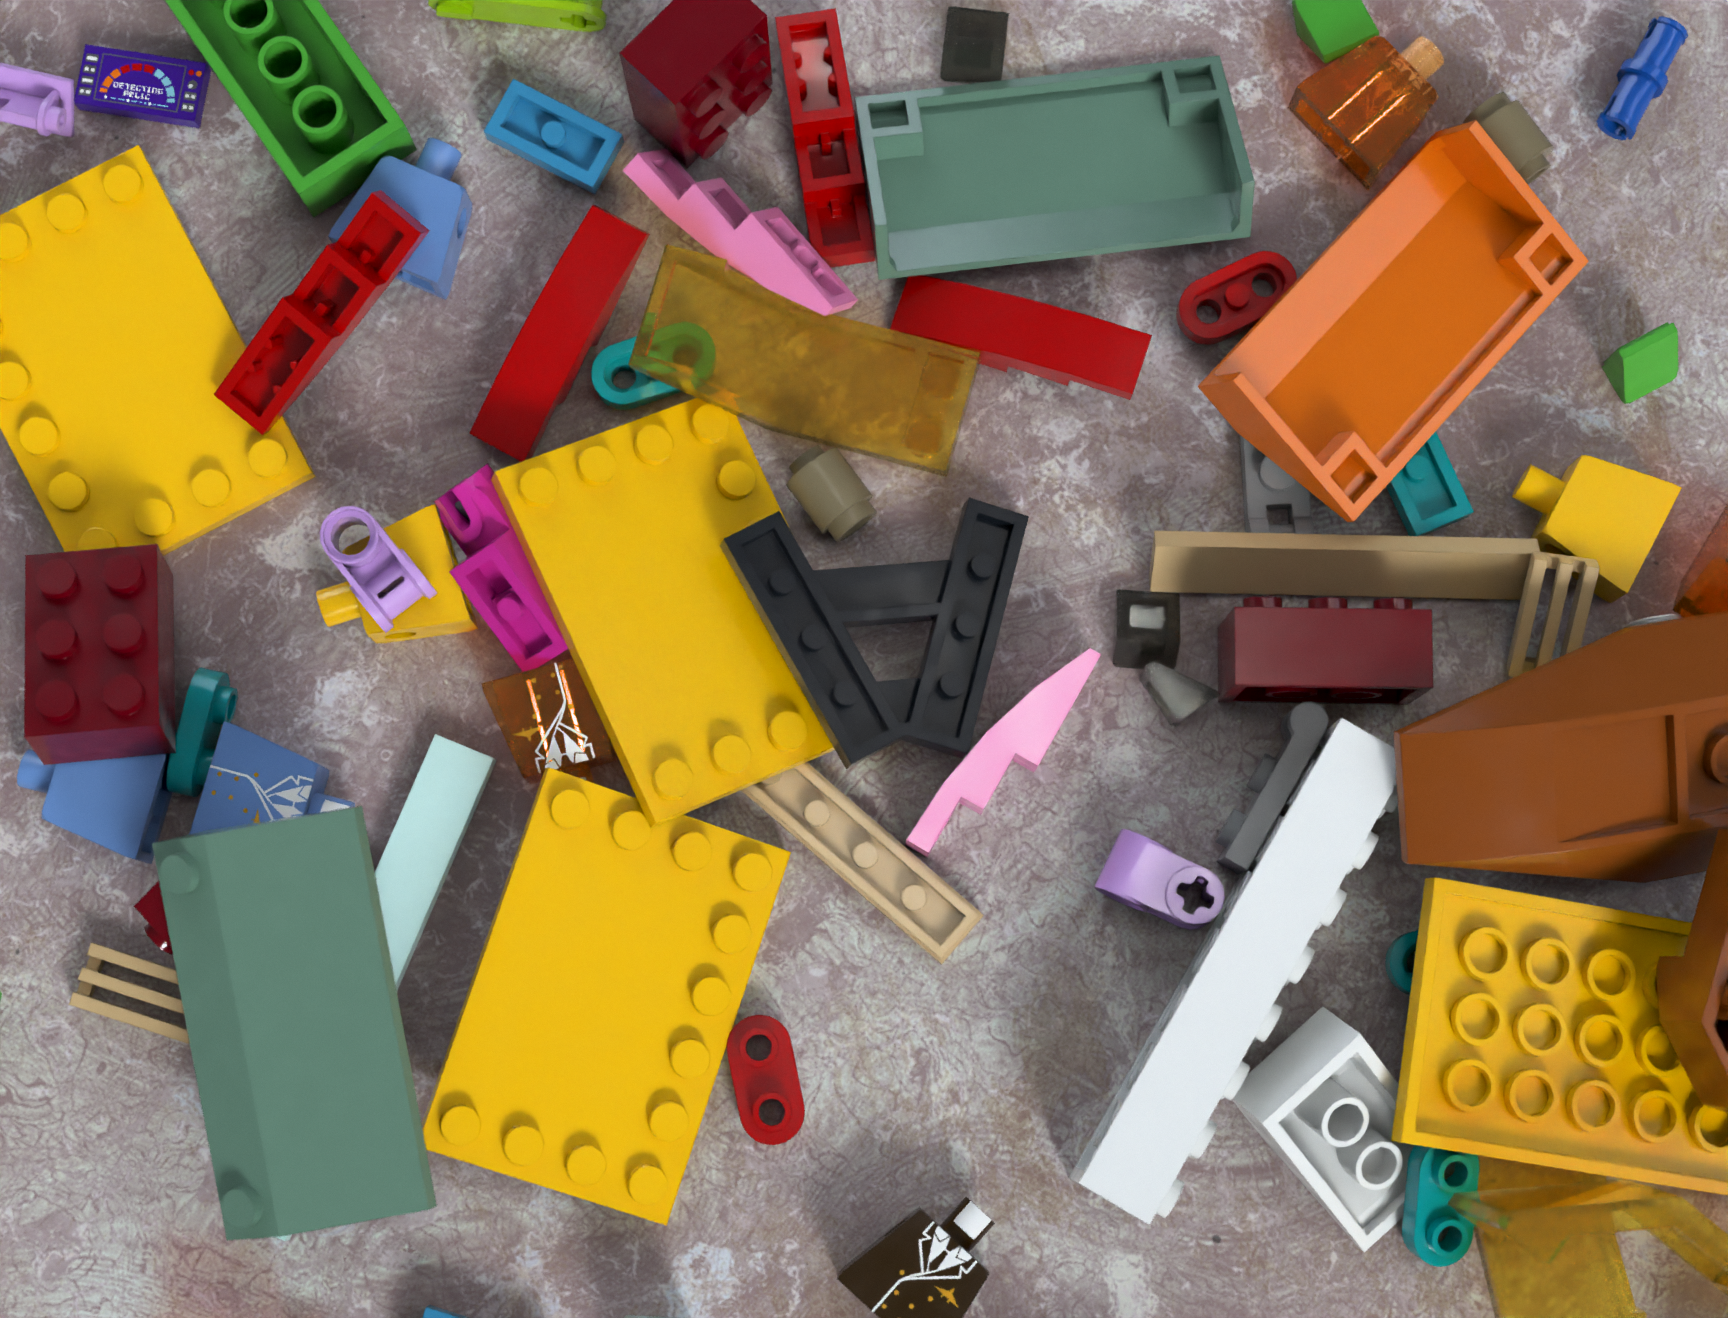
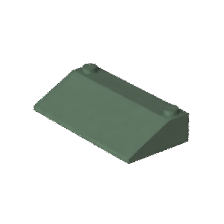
(1053, 167)
(294, 1024)

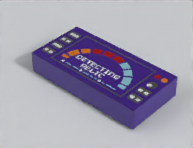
(142, 86)

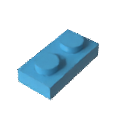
(554, 136)

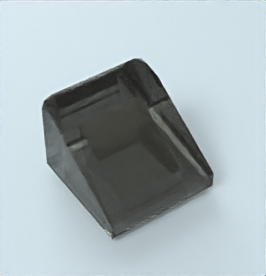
(973, 45)
(1146, 629)
(1175, 693)

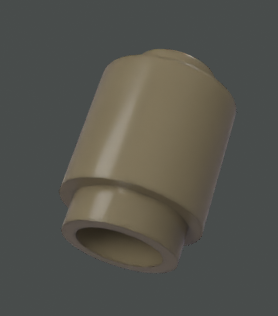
(1514, 135)
(830, 492)

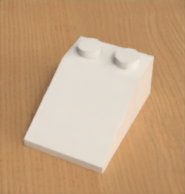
(1330, 1119)

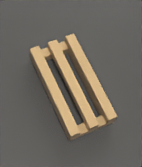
(1564, 565)
(92, 977)

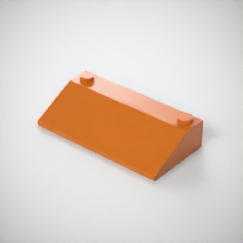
(1396, 321)

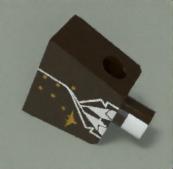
(922, 1266)

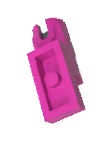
(498, 573)

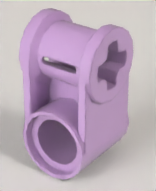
(379, 575)
(1147, 878)

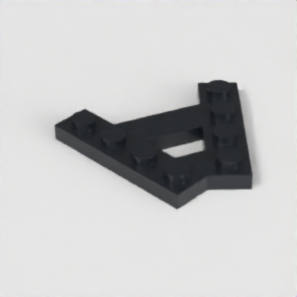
(812, 609)

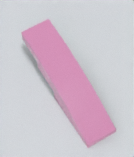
(755, 243)
(1018, 737)

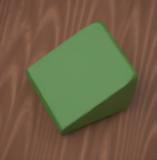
(1333, 26)
(1644, 363)

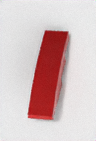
(825, 137)
(321, 312)
(559, 333)
(1023, 334)

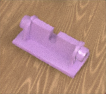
(37, 100)

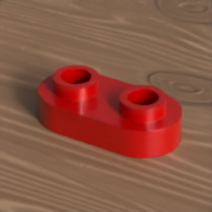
(1232, 296)
(765, 1079)

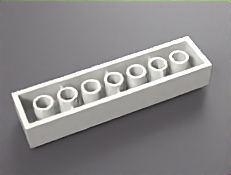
(1238, 974)

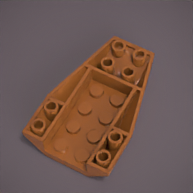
(1581, 764)

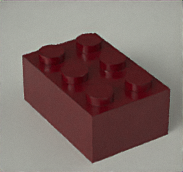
(698, 73)
(1325, 652)
(99, 654)

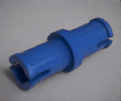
(1642, 78)

